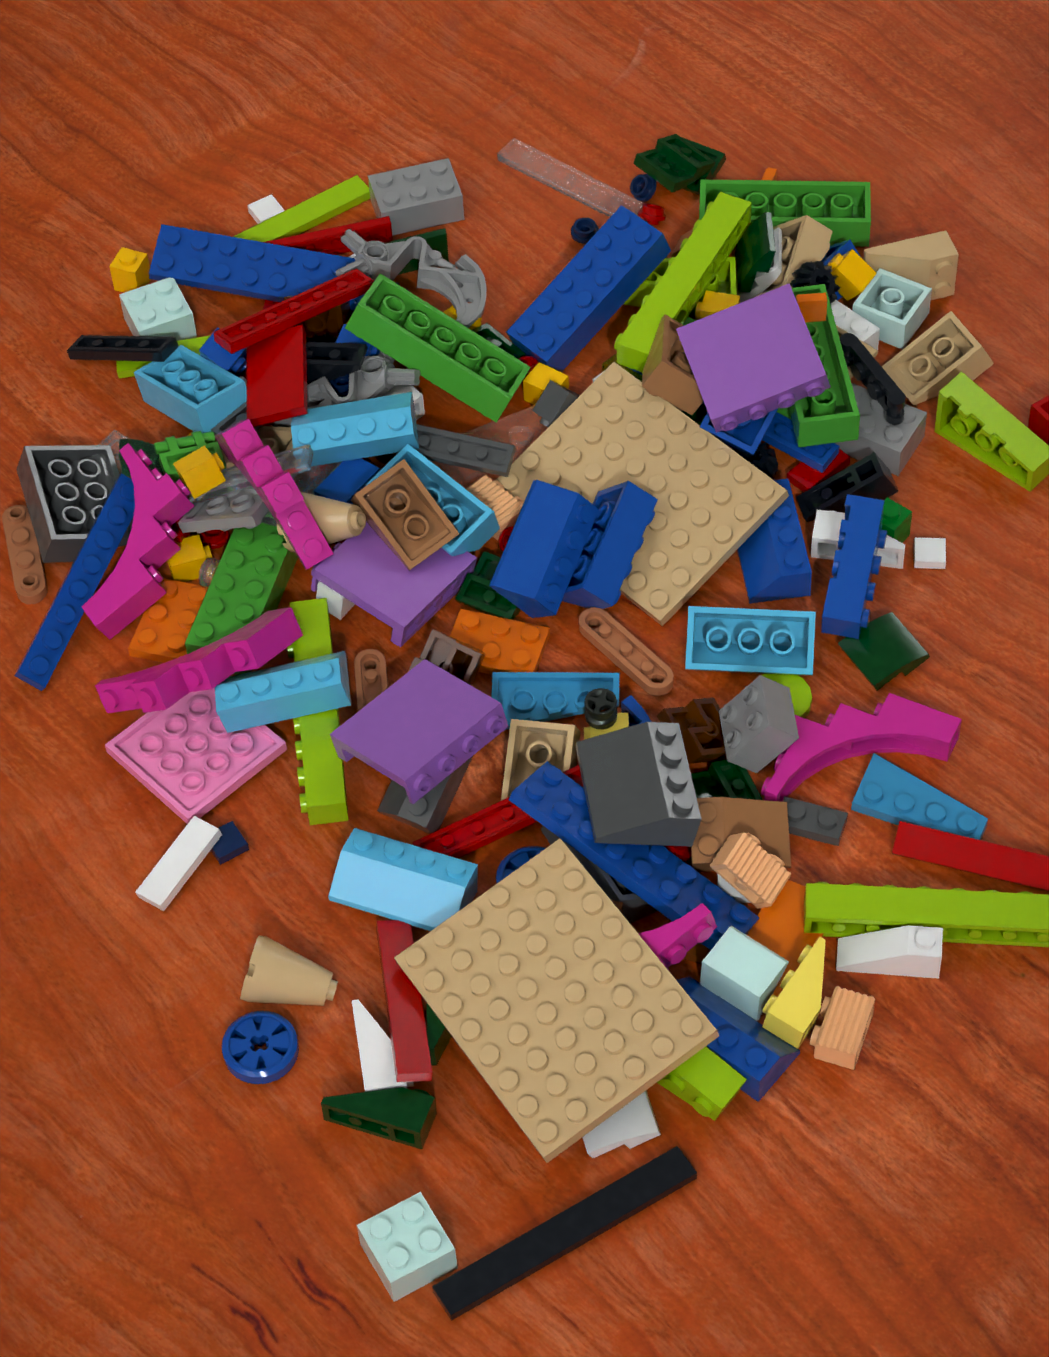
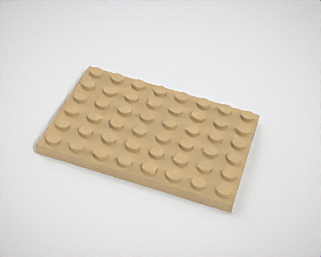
(703, 488)
(555, 999)

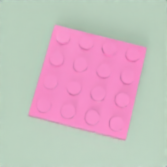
(190, 756)

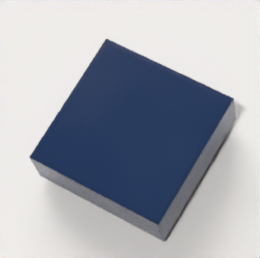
(229, 844)

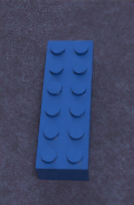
(589, 290)

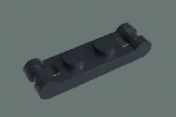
(874, 378)

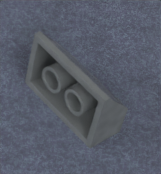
(428, 811)

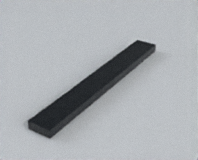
(564, 1233)

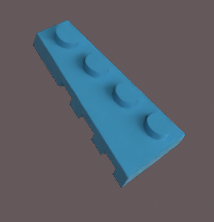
(548, 694)
(899, 796)

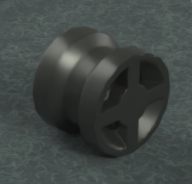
(595, 702)

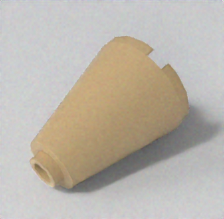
(334, 518)
(285, 977)

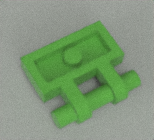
(176, 448)

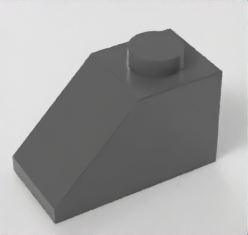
(553, 402)

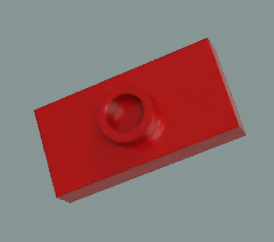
(806, 477)

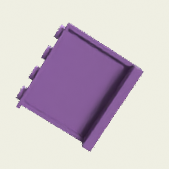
(753, 358)
(379, 583)
(421, 728)

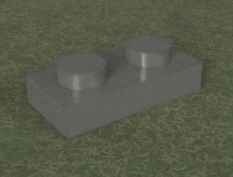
(815, 821)

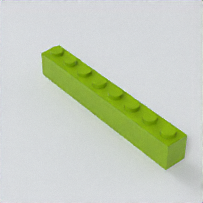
(685, 276)
(322, 768)
(963, 914)

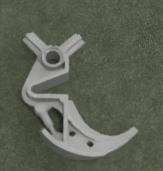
(456, 284)
(374, 378)

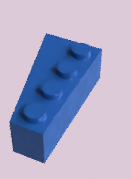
(854, 566)

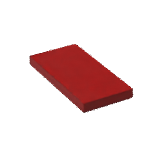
(277, 377)

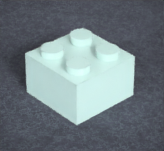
(894, 306)
(158, 311)
(407, 1246)

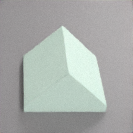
(742, 972)

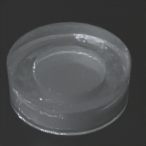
(207, 571)

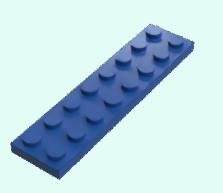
(241, 265)
(644, 869)

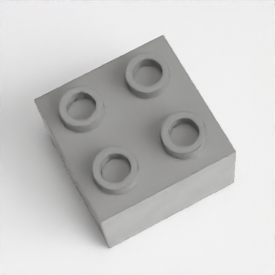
(758, 724)

